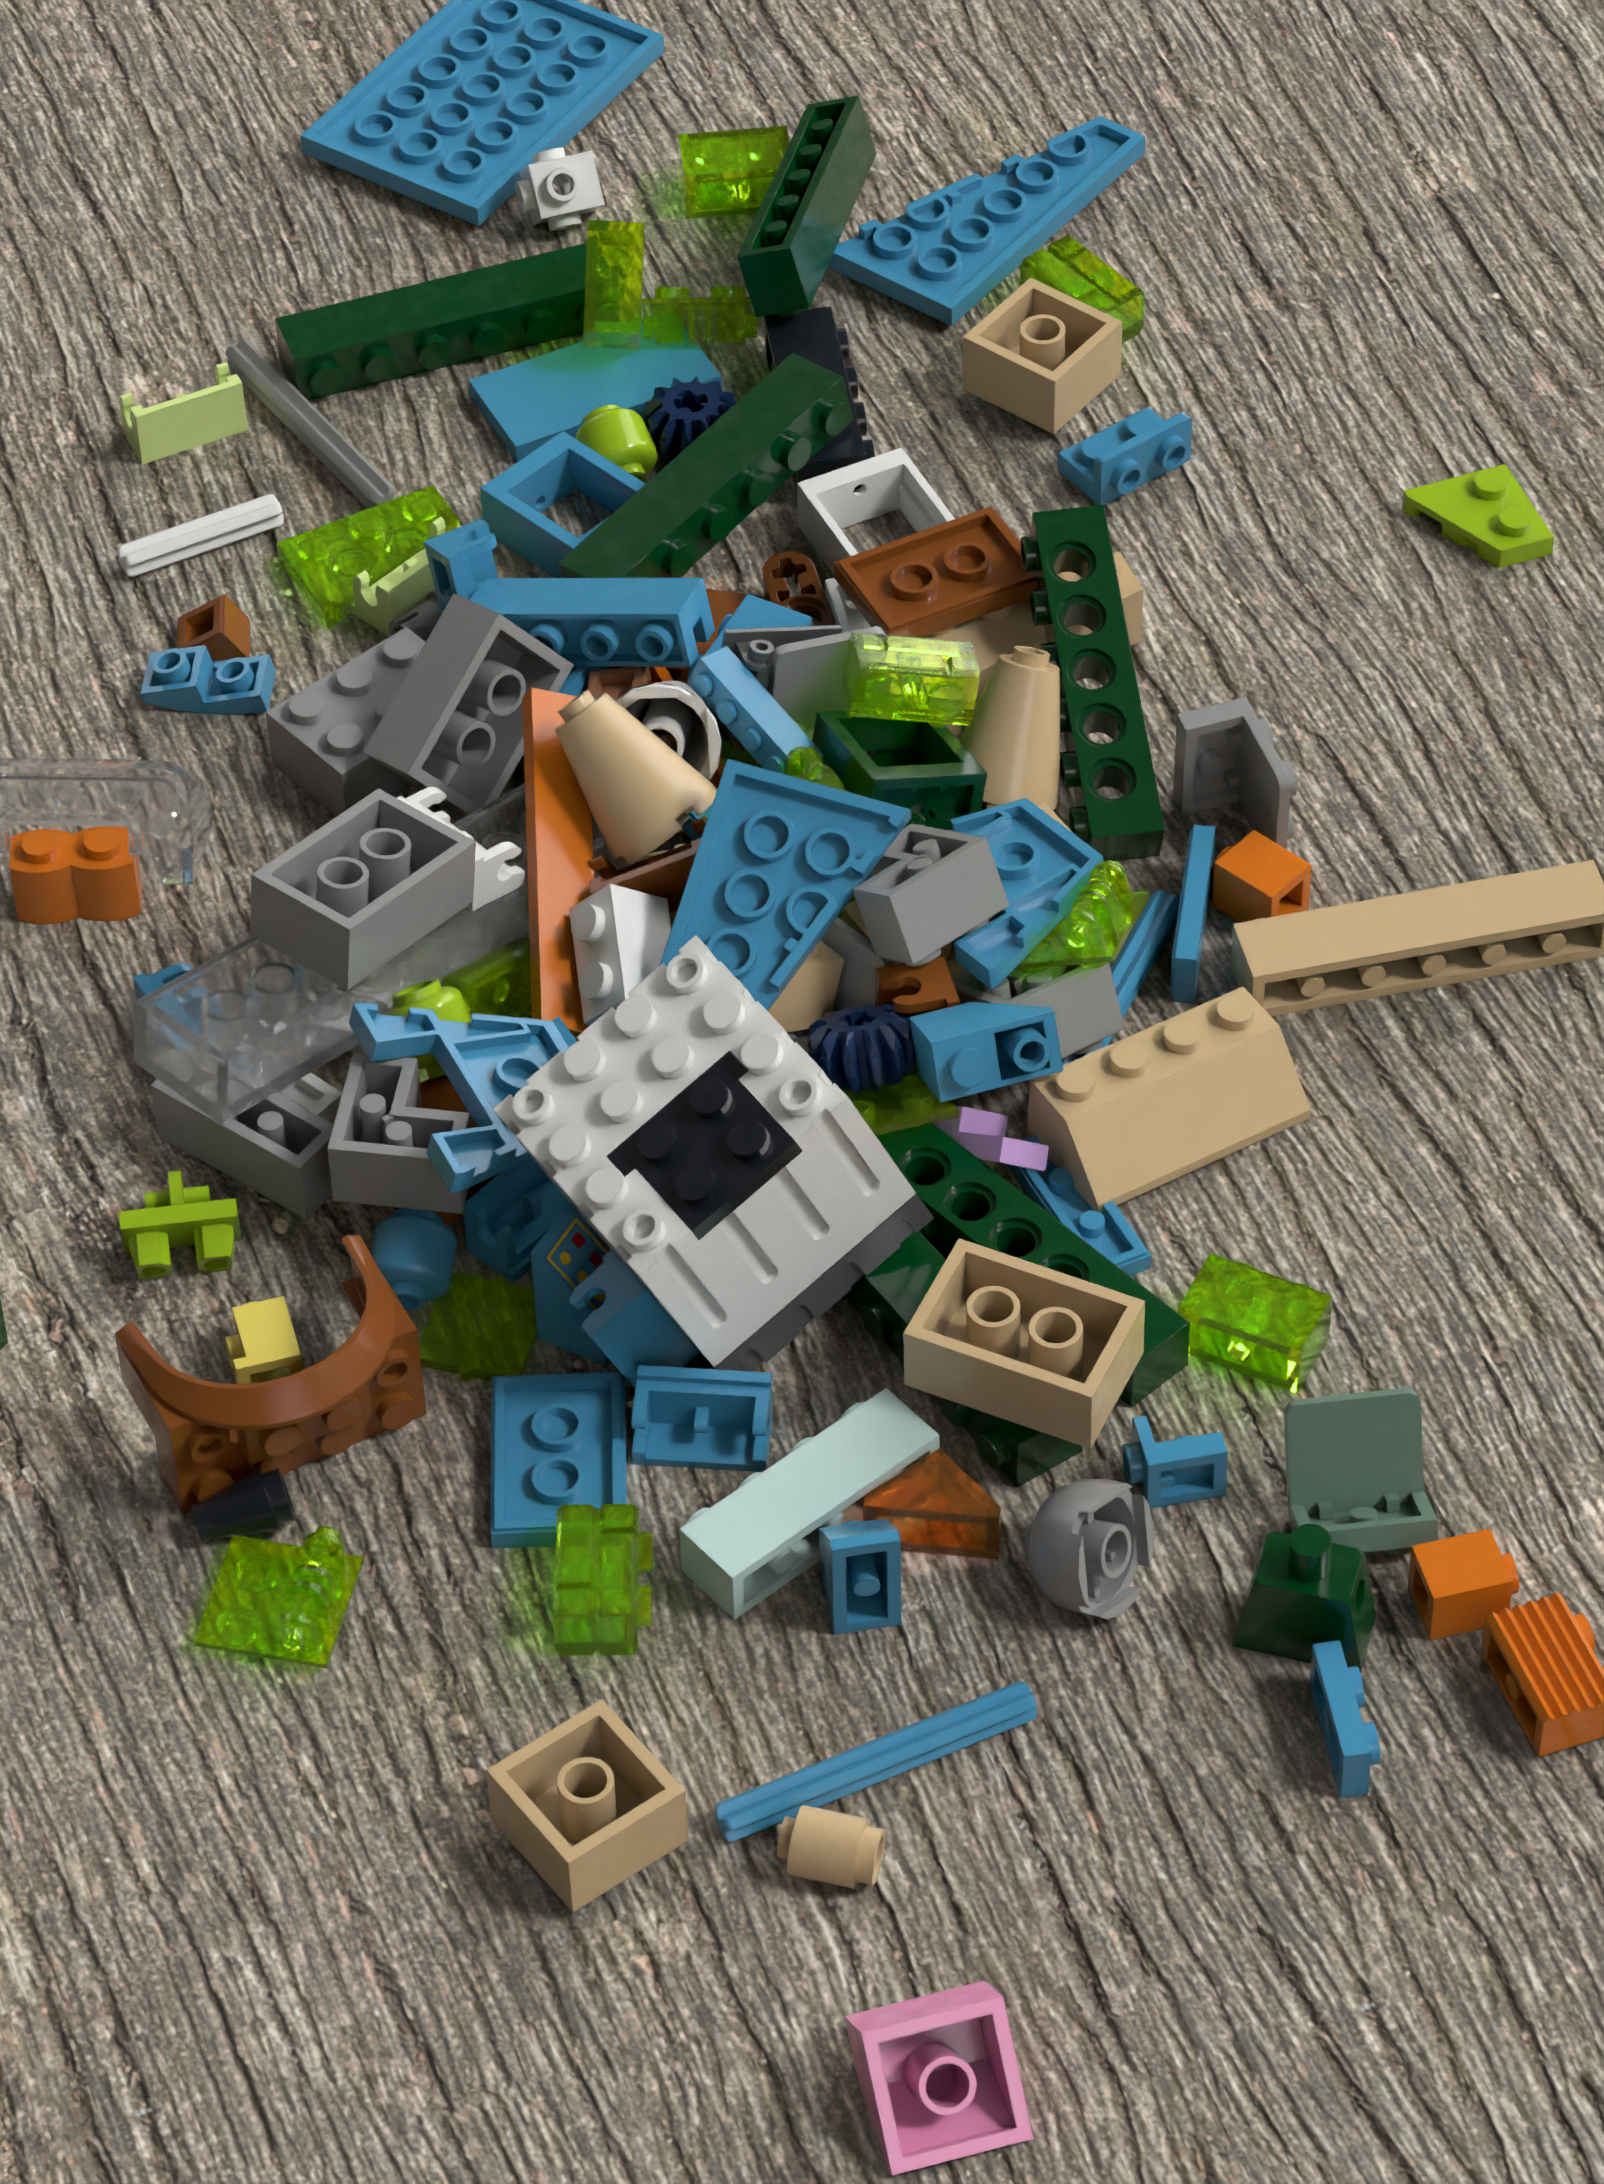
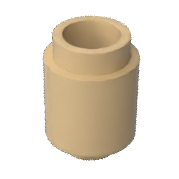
(831, 1847)

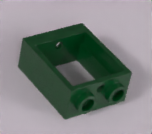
(940, 771)

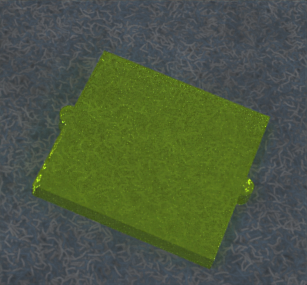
(480, 1329)

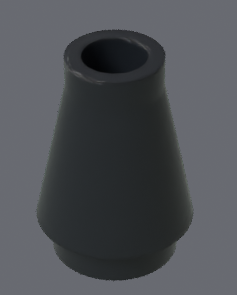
(246, 1507)

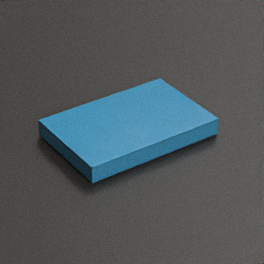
(553, 1447)

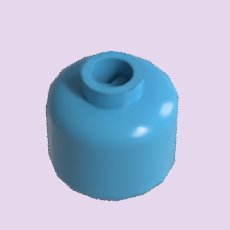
(415, 1255)

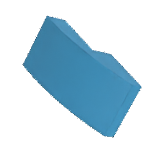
(194, 683)

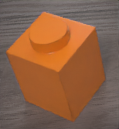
(1260, 880)
(1460, 1582)

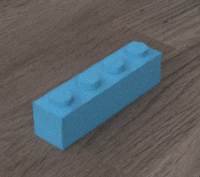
(747, 709)

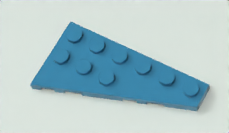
(979, 230)
(777, 872)

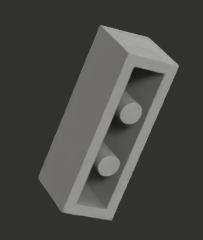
(268, 1147)

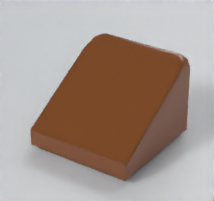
(218, 627)

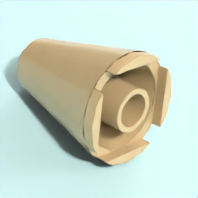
(1019, 730)
(629, 777)

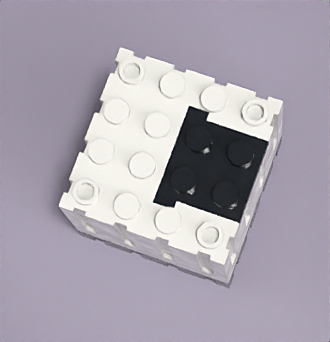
(715, 1160)

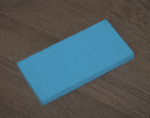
(558, 389)

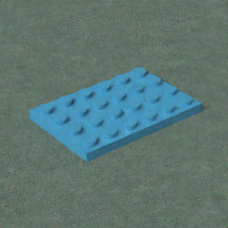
(480, 95)

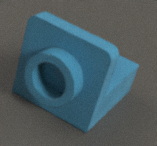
(1177, 1468)

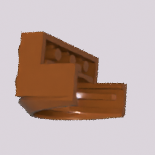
(223, 1431)

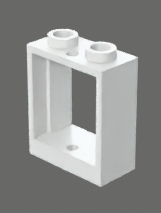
(888, 484)

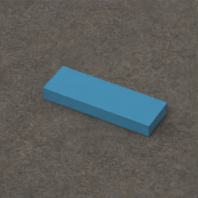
(1192, 914)
(1104, 1231)

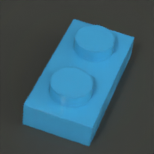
(1337, 1699)

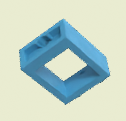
(521, 493)

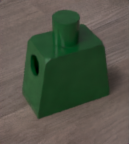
(1305, 1596)

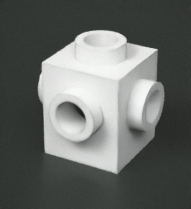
(573, 175)

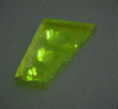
(371, 540)

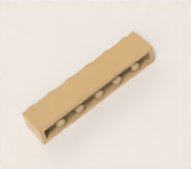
(1421, 938)

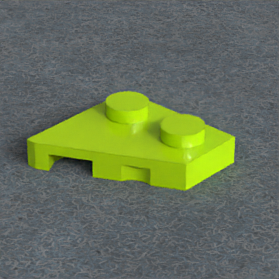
(1486, 514)

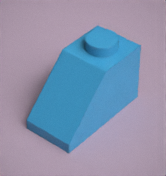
(861, 1574)

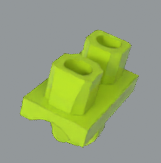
(176, 1220)

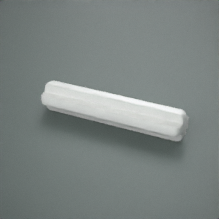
(200, 535)

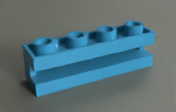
(607, 618)

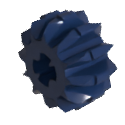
(683, 413)
(863, 1047)

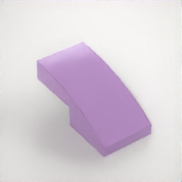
(985, 1138)

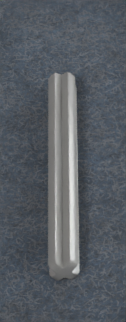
(309, 425)

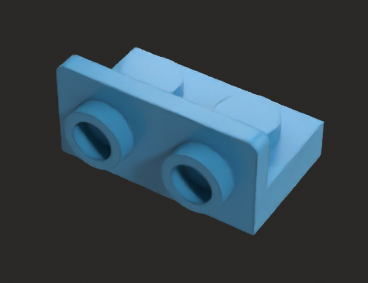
(1127, 454)

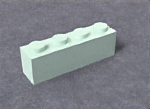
(773, 1520)

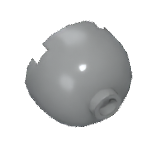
(1090, 1545)

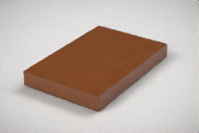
(938, 576)

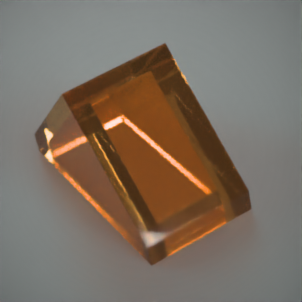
(938, 1510)

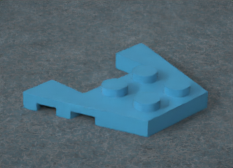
(1041, 875)
(483, 1063)

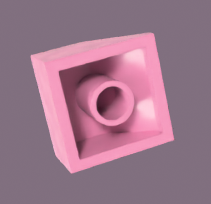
(940, 2076)

